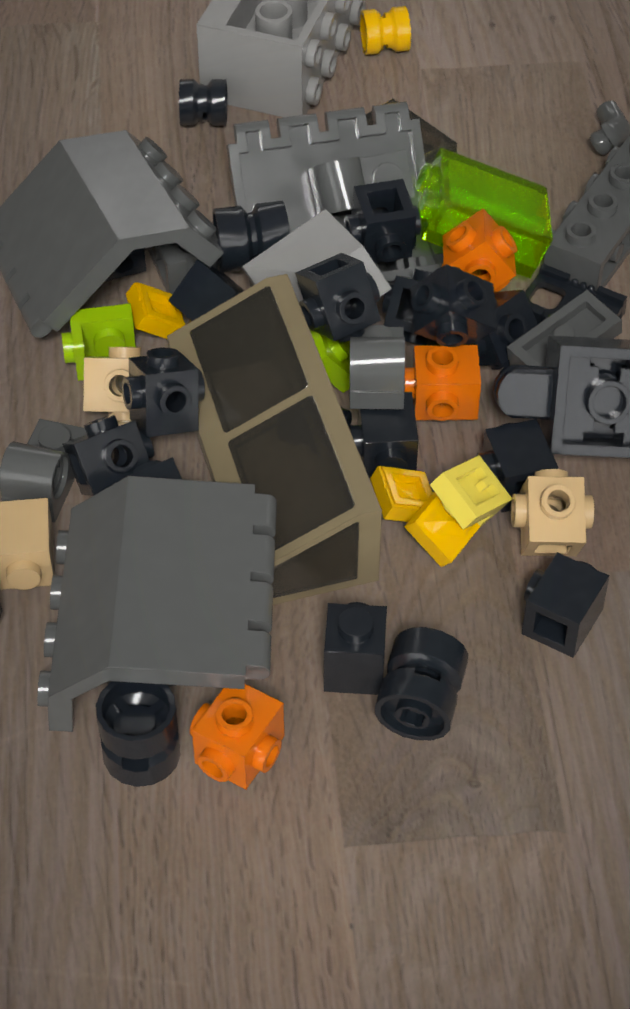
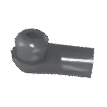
(613, 130)

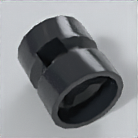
(246, 234)
(421, 683)
(138, 732)

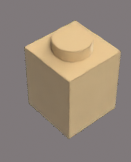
(26, 544)

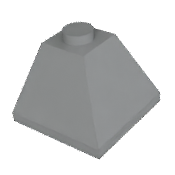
(309, 245)

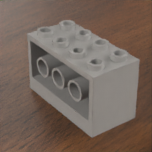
(274, 50)

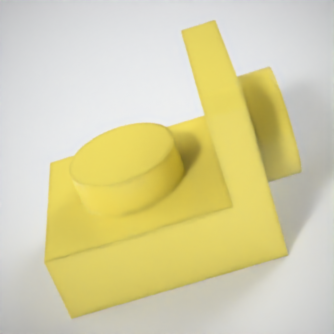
(471, 492)

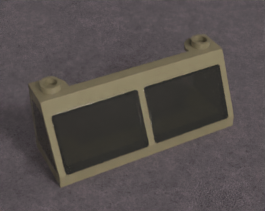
(280, 426)

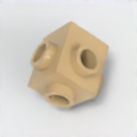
(102, 379)
(552, 514)

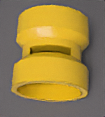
(389, 30)

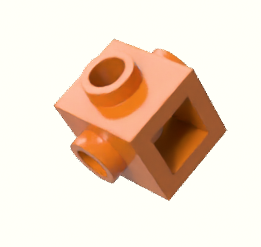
(481, 249)
(444, 382)
(238, 735)

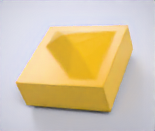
(153, 311)
(400, 492)
(439, 531)

